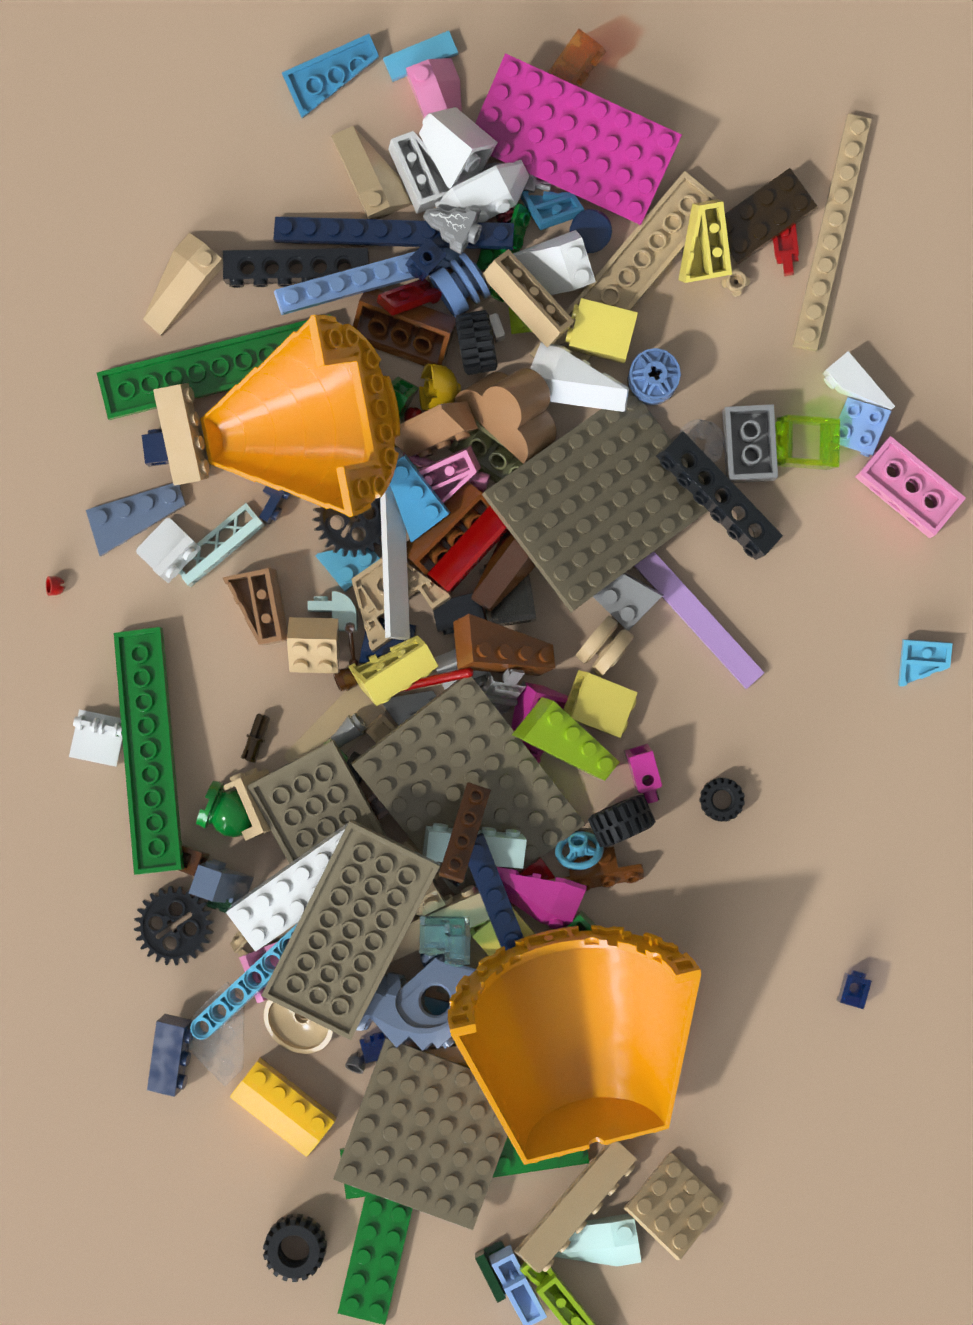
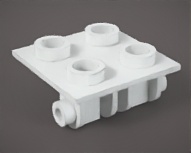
(96, 738)

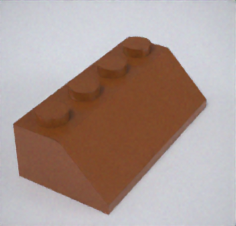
(414, 335)
(432, 545)

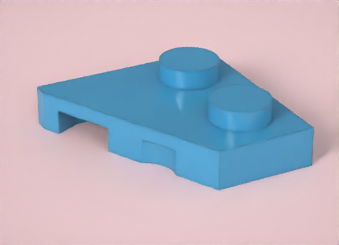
(551, 207)

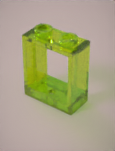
(828, 442)

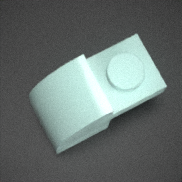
(340, 606)

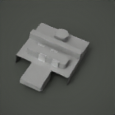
(505, 694)

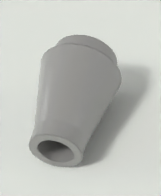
(349, 730)

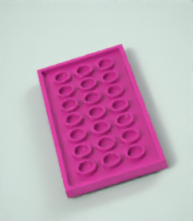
(576, 139)

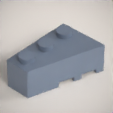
(219, 883)

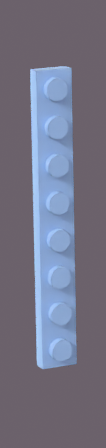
(350, 282)

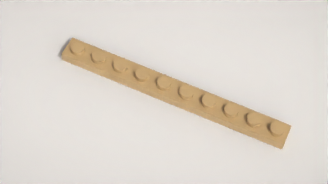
(831, 232)

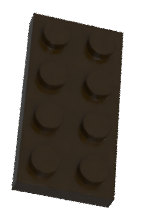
(767, 215)

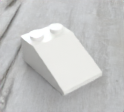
(559, 263)

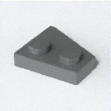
(405, 706)

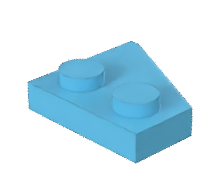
(346, 567)
(922, 659)

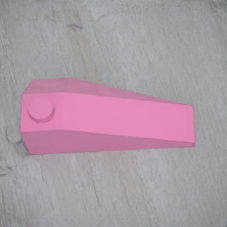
(435, 85)

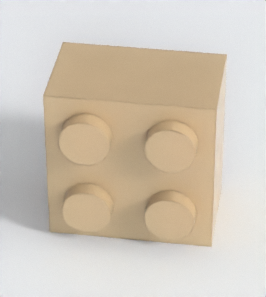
(313, 645)

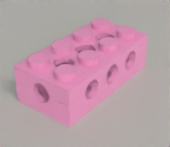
(925, 481)

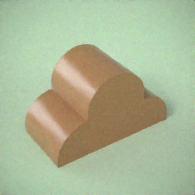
(513, 410)

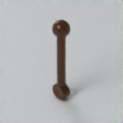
(349, 628)

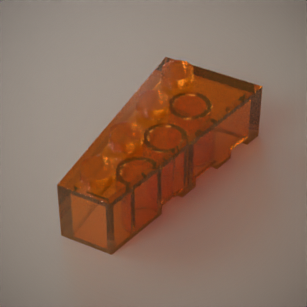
(578, 59)

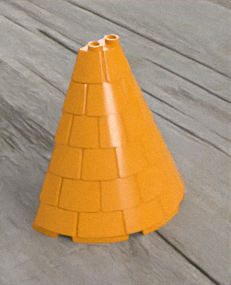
(312, 420)

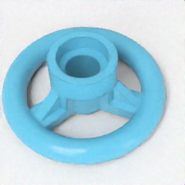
(578, 848)

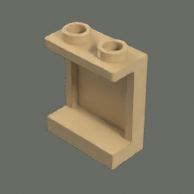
(241, 781)

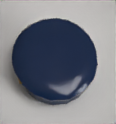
(593, 228)

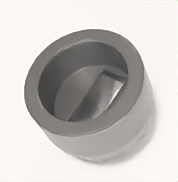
(355, 1063)

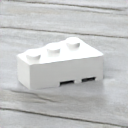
(417, 171)

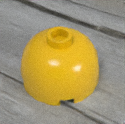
(439, 386)

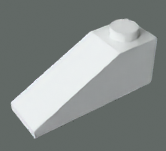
(853, 381)

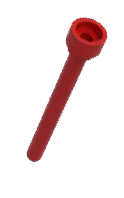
(441, 678)

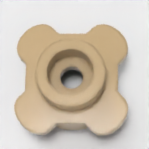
(736, 289)

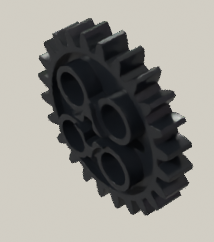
(370, 527)
(186, 943)

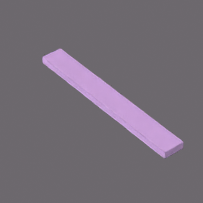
(699, 620)

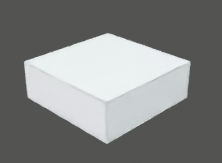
(496, 327)

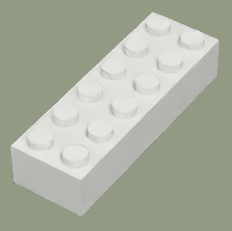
(283, 897)

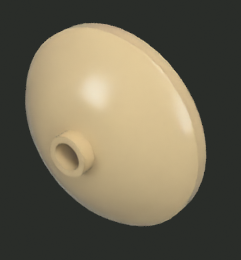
(294, 1030)

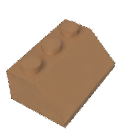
(436, 429)

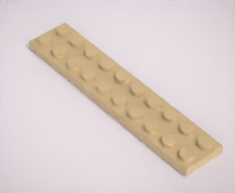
(644, 252)

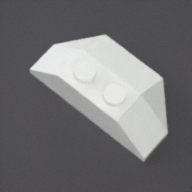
(490, 191)

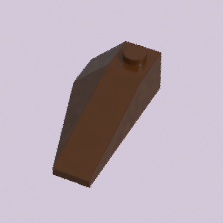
(503, 572)

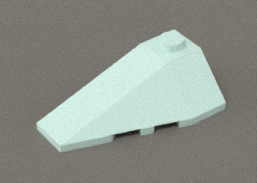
(605, 1242)

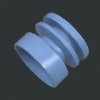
(460, 284)
(647, 388)

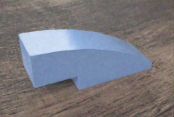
(517, 1286)

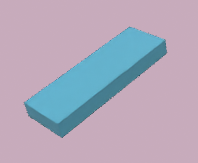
(433, 48)

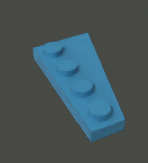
(324, 75)

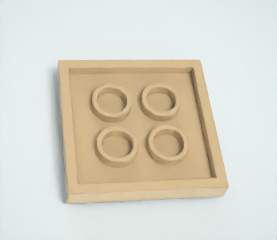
(674, 1206)

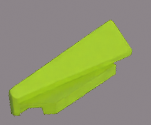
(558, 1296)

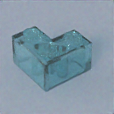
(446, 937)

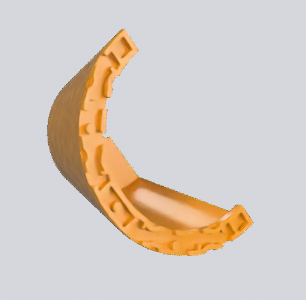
(577, 1036)

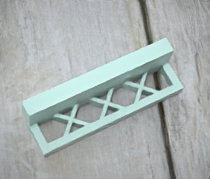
(226, 548)

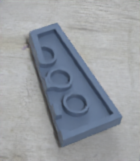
(124, 518)

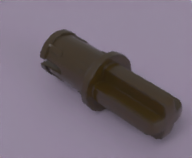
(255, 738)

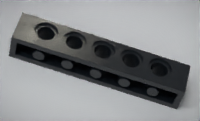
(236, 260)
(731, 497)

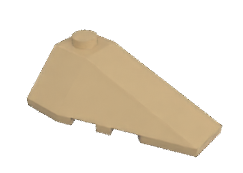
(372, 178)
(184, 278)

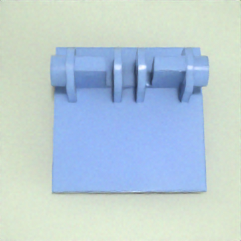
(862, 426)

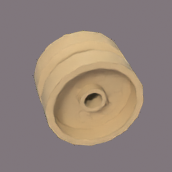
(606, 647)

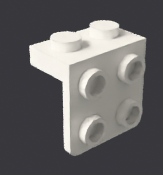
(168, 550)

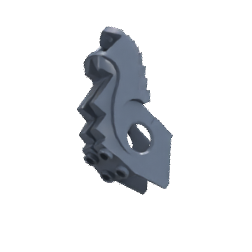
(401, 1008)

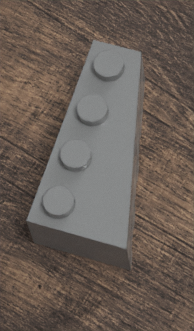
(627, 599)

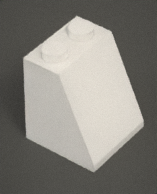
(456, 145)

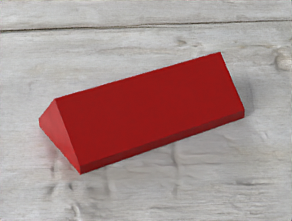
(468, 551)

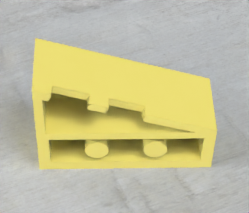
(706, 243)
(394, 671)

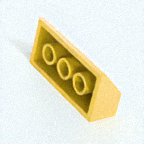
(283, 1107)

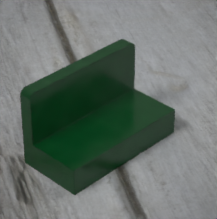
(489, 1273)

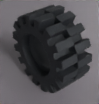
(734, 808)

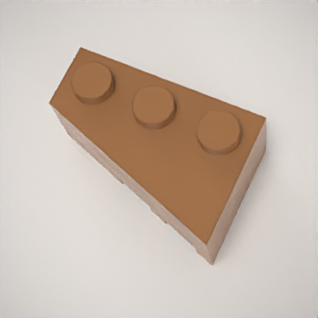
(260, 603)

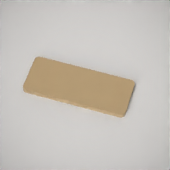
(347, 704)

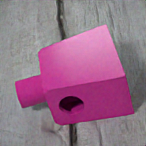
(642, 763)

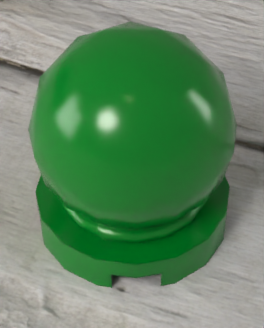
(224, 811)

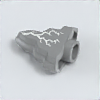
(456, 226)

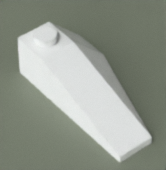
(576, 381)

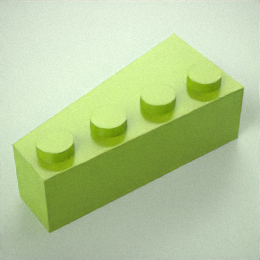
(562, 737)

